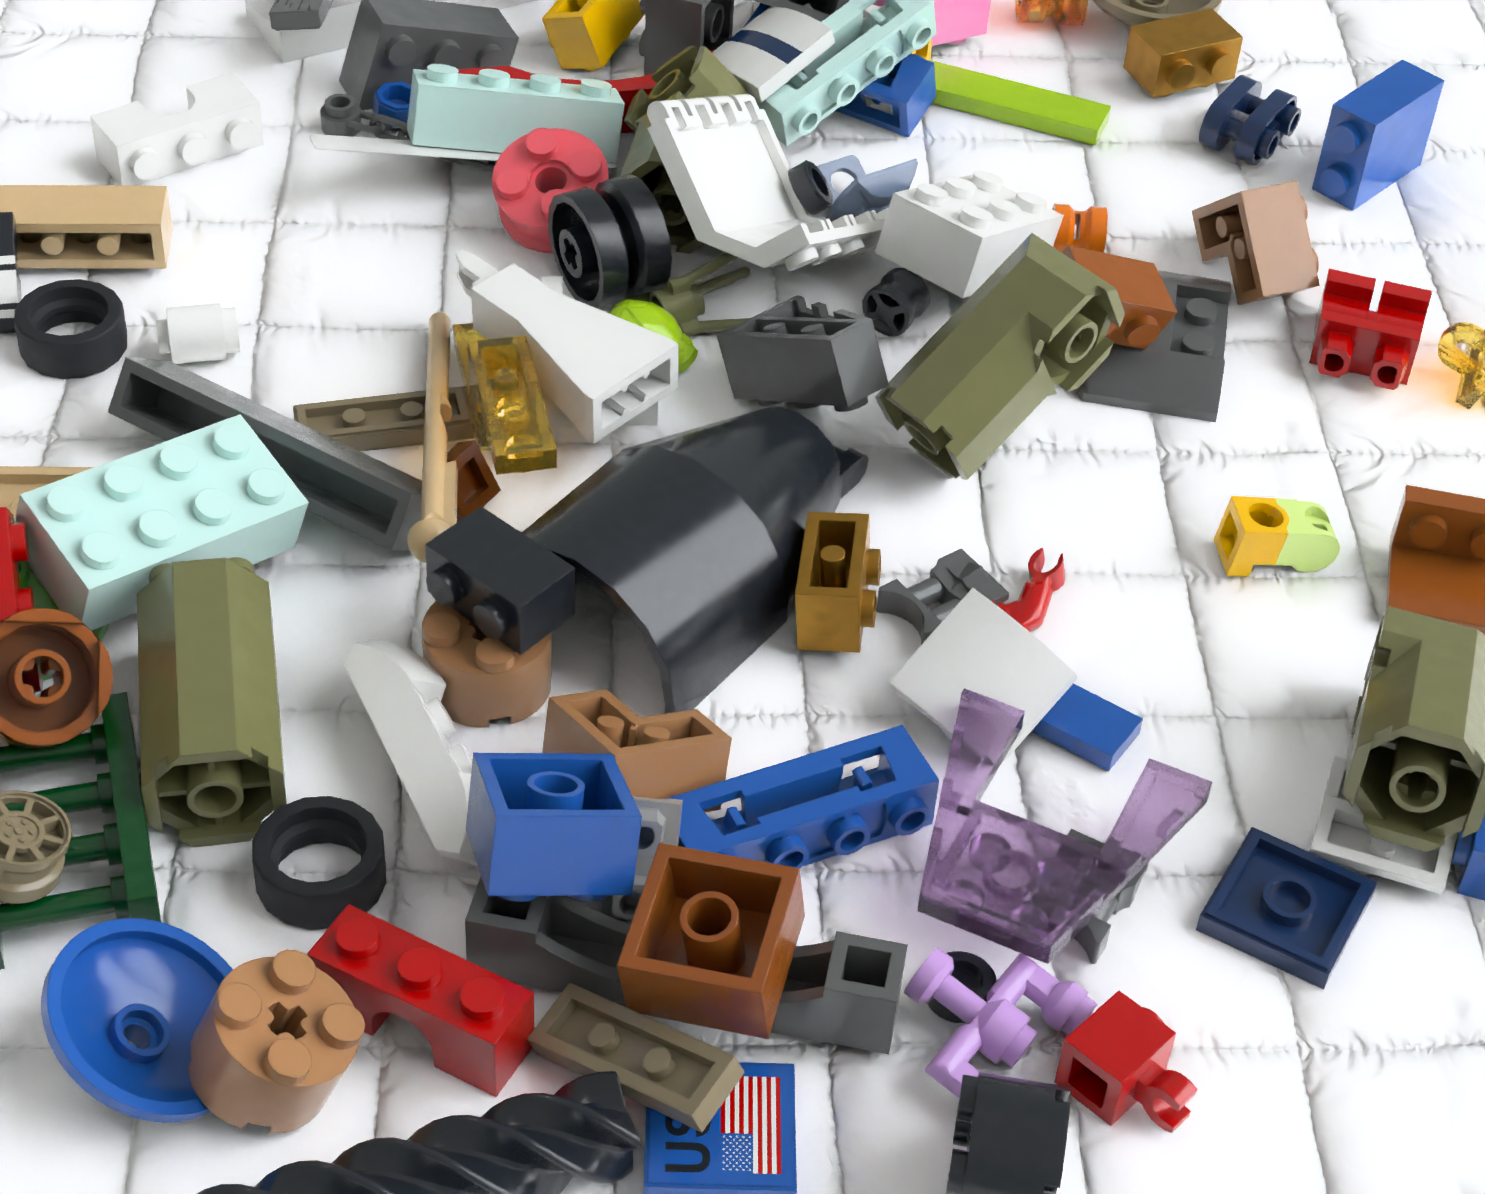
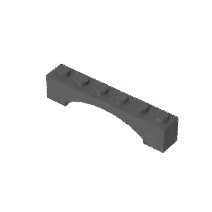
(832, 994)

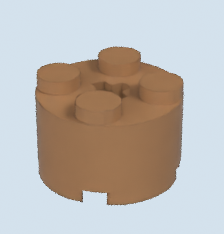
(483, 673)
(274, 1043)

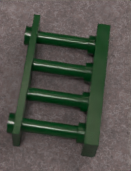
(121, 842)

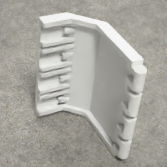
(739, 186)

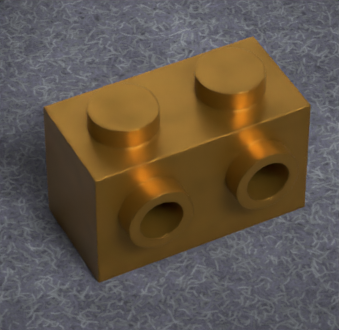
(1182, 52)
(834, 582)

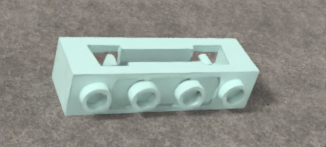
(859, 56)

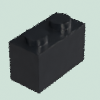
(500, 580)

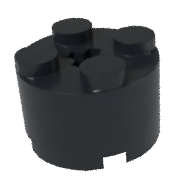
(1011, 1136)

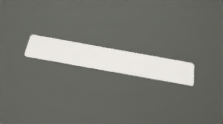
(398, 147)

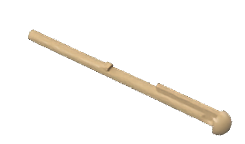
(438, 475)

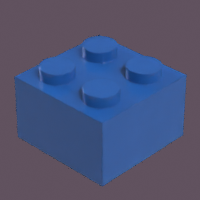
(552, 825)

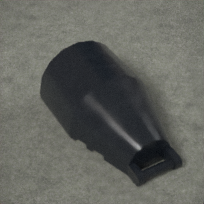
(703, 537)

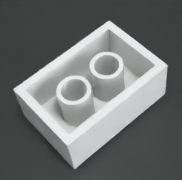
(962, 229)

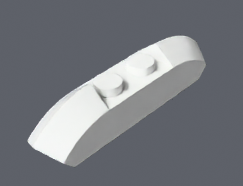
(407, 712)

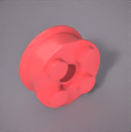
(536, 171)

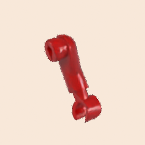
(1036, 595)

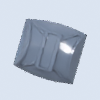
(869, 190)

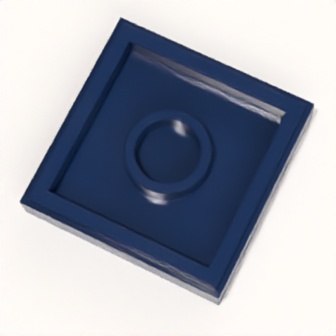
(1287, 907)

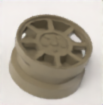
(31, 846)

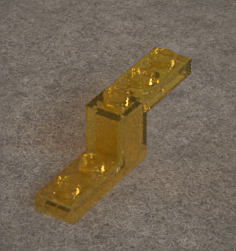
(505, 401)

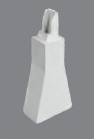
(583, 357)

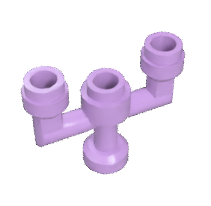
(997, 1025)

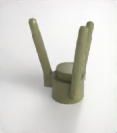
(685, 298)

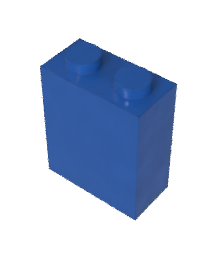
(1377, 134)

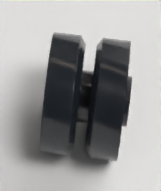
(610, 241)

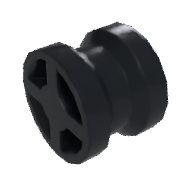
(896, 301)

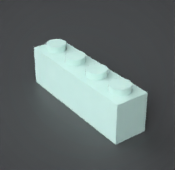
(496, 110)

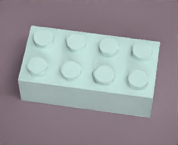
(168, 503)

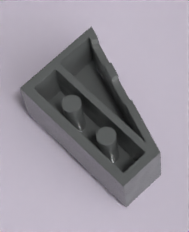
(411, 34)
(804, 357)

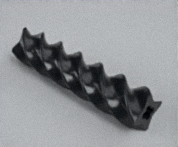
(514, 1148)

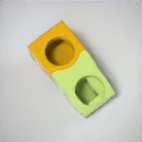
(1274, 534)

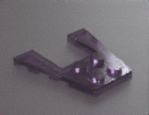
(1019, 877)

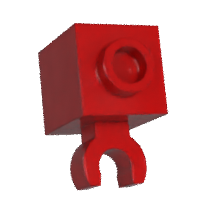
(1123, 1059)

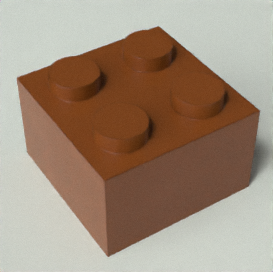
(712, 940)

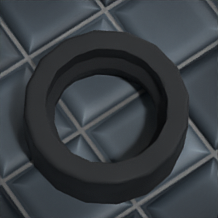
(69, 303)
(317, 822)

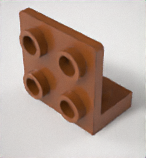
(1438, 556)

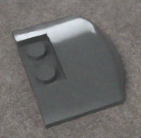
(1181, 367)

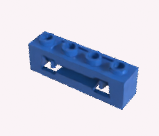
(907, 87)
(805, 809)

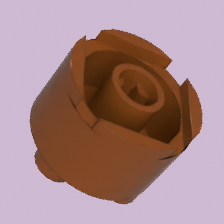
(79, 673)

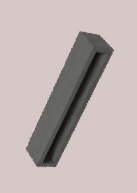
(332, 476)

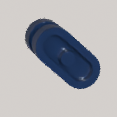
(1249, 120)

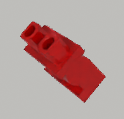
(1364, 340)

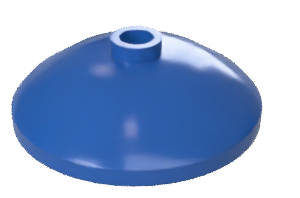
(138, 986)

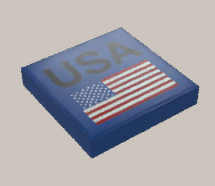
(741, 1150)

